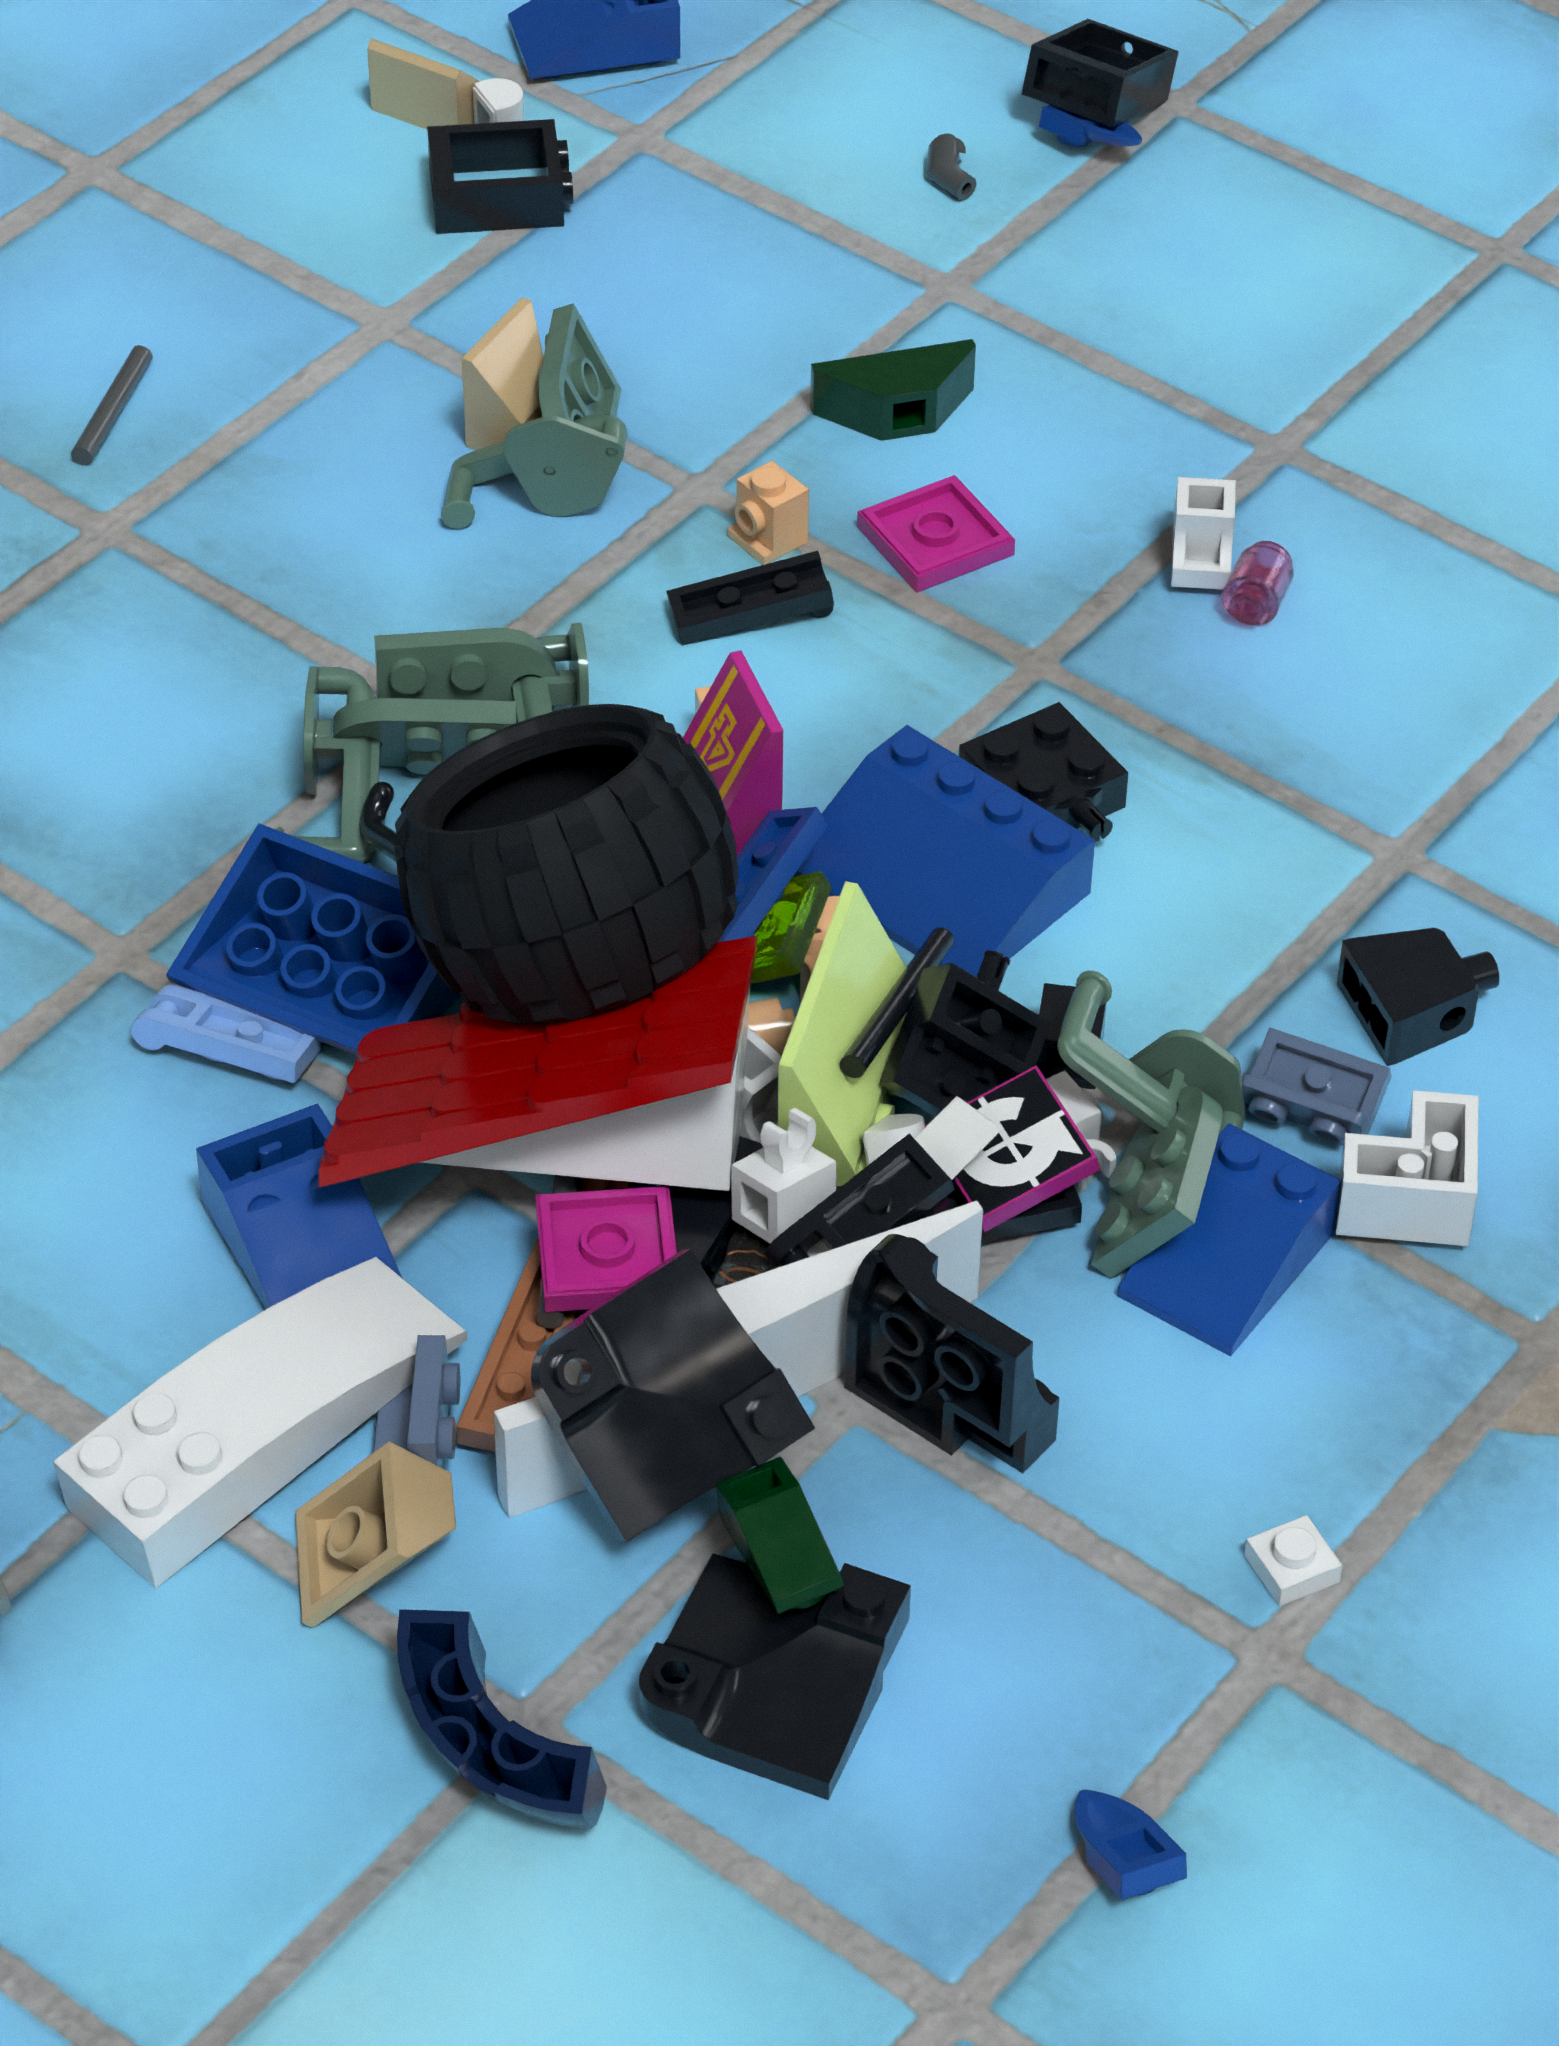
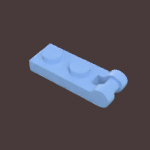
(223, 1034)

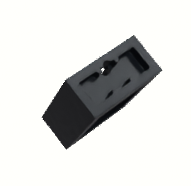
(1114, 81)
(503, 201)

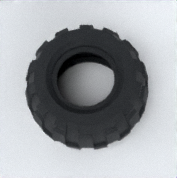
(567, 864)

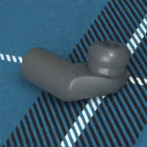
(943, 167)

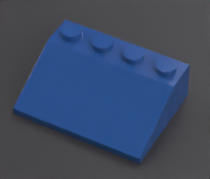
(949, 851)
(311, 944)

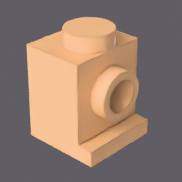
(770, 513)

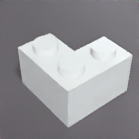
(1418, 1183)

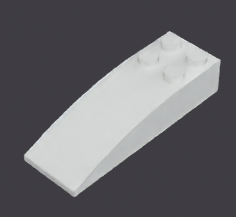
(246, 1416)

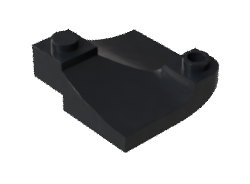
(942, 1360)
(663, 1396)
(773, 1687)

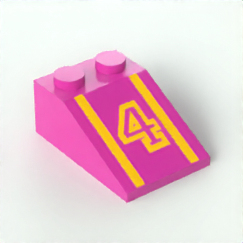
(740, 746)

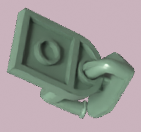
(570, 451)
(485, 666)
(387, 734)
(1183, 1094)

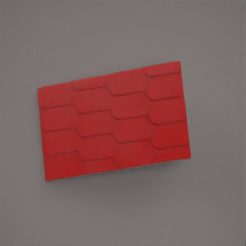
(603, 1096)

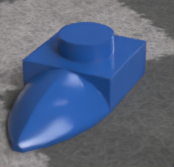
(1079, 131)
(1127, 1845)

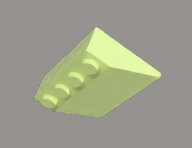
(843, 993)

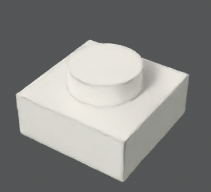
(1293, 1560)

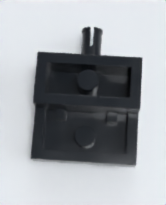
(1055, 766)
(962, 1036)

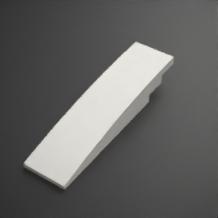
(788, 1312)

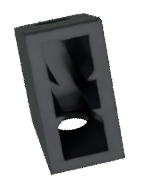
(1412, 989)

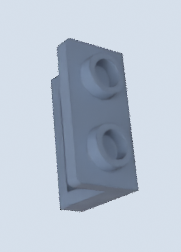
(1314, 1087)
(419, 1414)

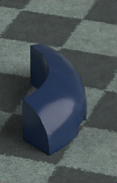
(515, 1767)

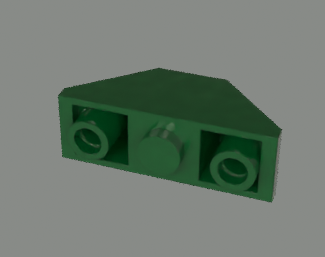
(894, 390)
(778, 1535)

